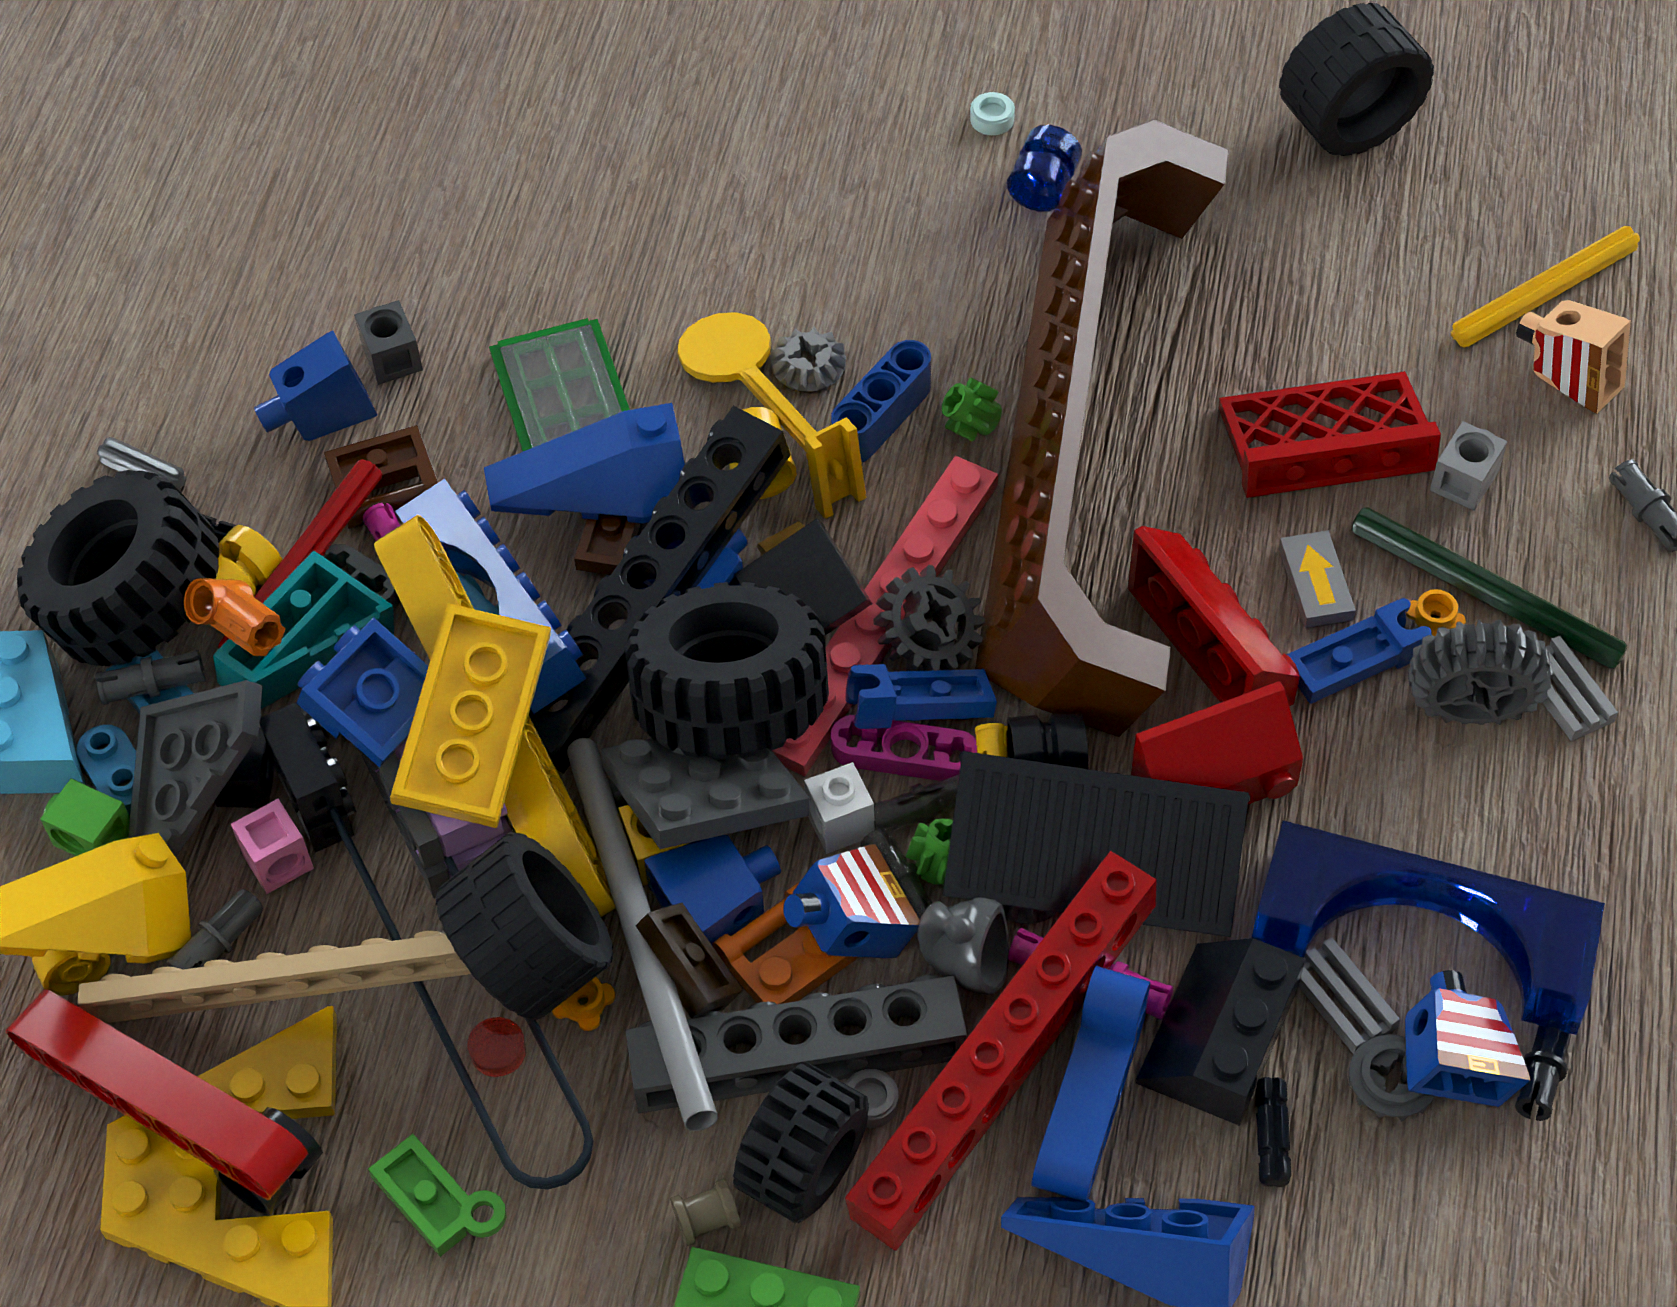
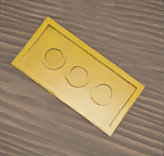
(471, 716)

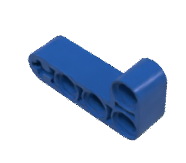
(1092, 1084)

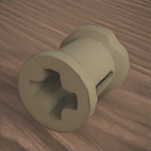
(705, 1212)

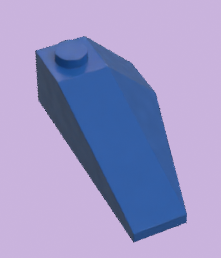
(599, 469)
(1169, 1254)

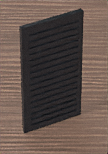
(1042, 830)

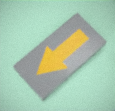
(1316, 579)

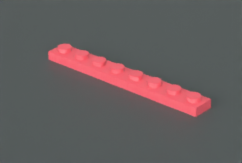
(925, 541)

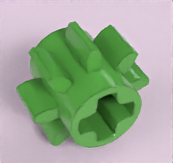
(971, 409)
(930, 850)

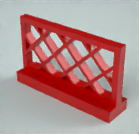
(1332, 456)

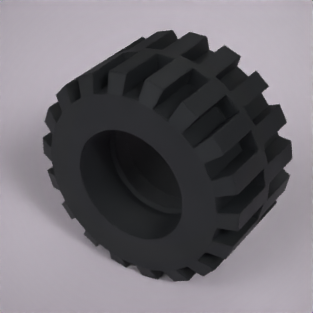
(801, 1142)

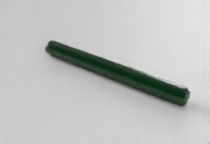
(1489, 587)

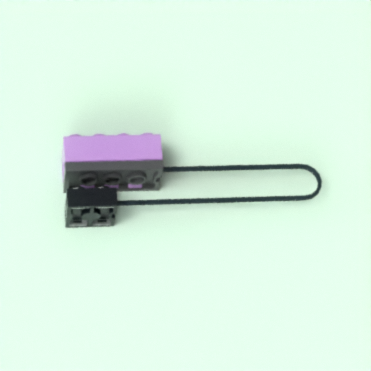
(440, 850)

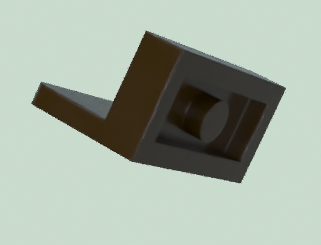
(689, 960)

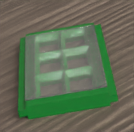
(557, 380)

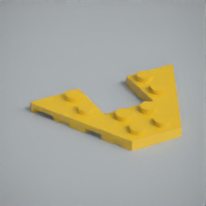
(172, 1201)

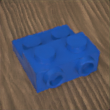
(366, 690)

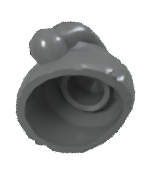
(967, 943)

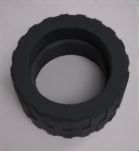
(1356, 79)
(524, 926)

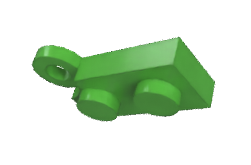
(432, 1197)

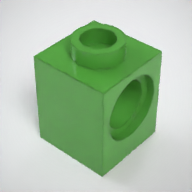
(84, 819)

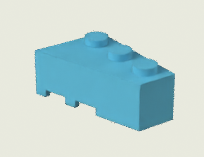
(34, 718)

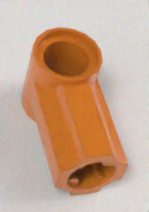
(234, 612)

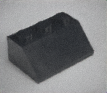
(1222, 1025)

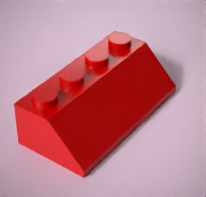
(1204, 617)

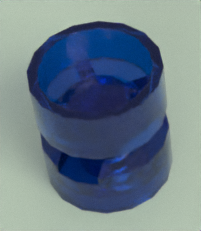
(1044, 167)

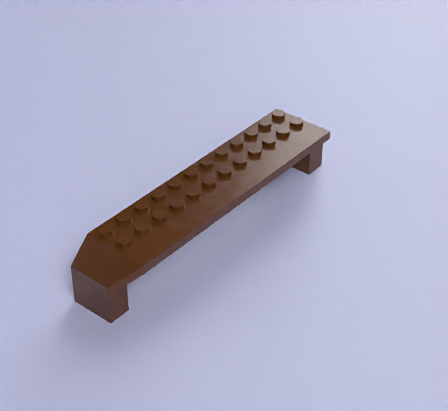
(1039, 624)

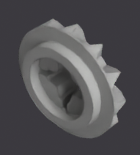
(797, 371)

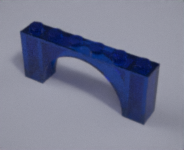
(1539, 931)

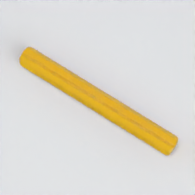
(1545, 286)

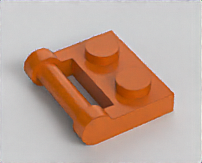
(784, 971)

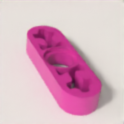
(917, 766)

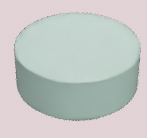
(992, 113)

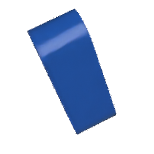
(887, 395)

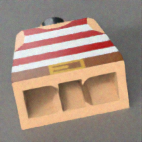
(1579, 351)

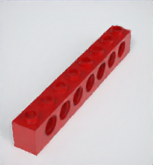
(1000, 1052)

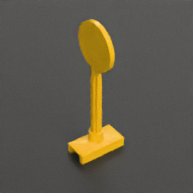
(734, 348)

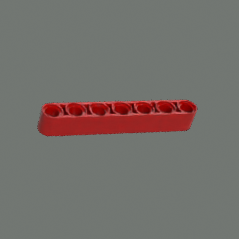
(158, 1094)

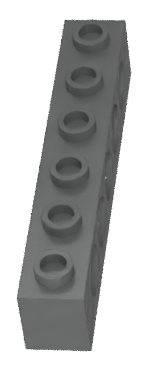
(819, 1016)

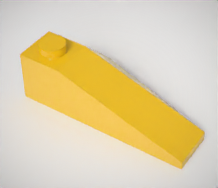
(104, 901)

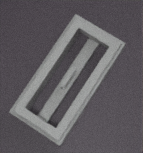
(1580, 690)
(1359, 985)

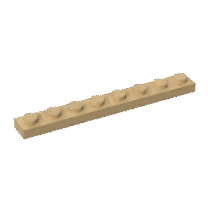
(271, 977)

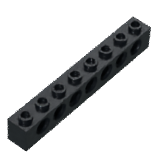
(704, 533)

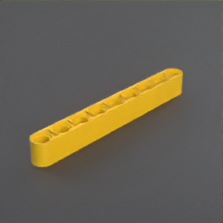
(536, 795)

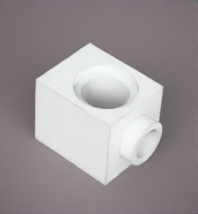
(839, 807)

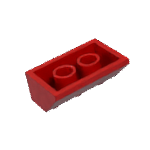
(1230, 746)

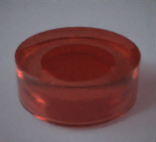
(496, 1046)

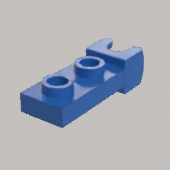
(1357, 652)
(917, 695)

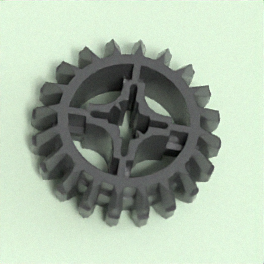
(1480, 673)

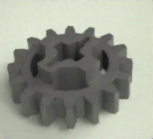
(928, 599)

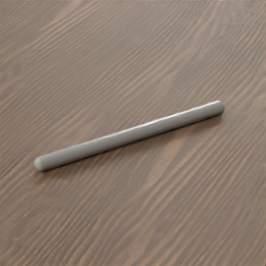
(631, 906)

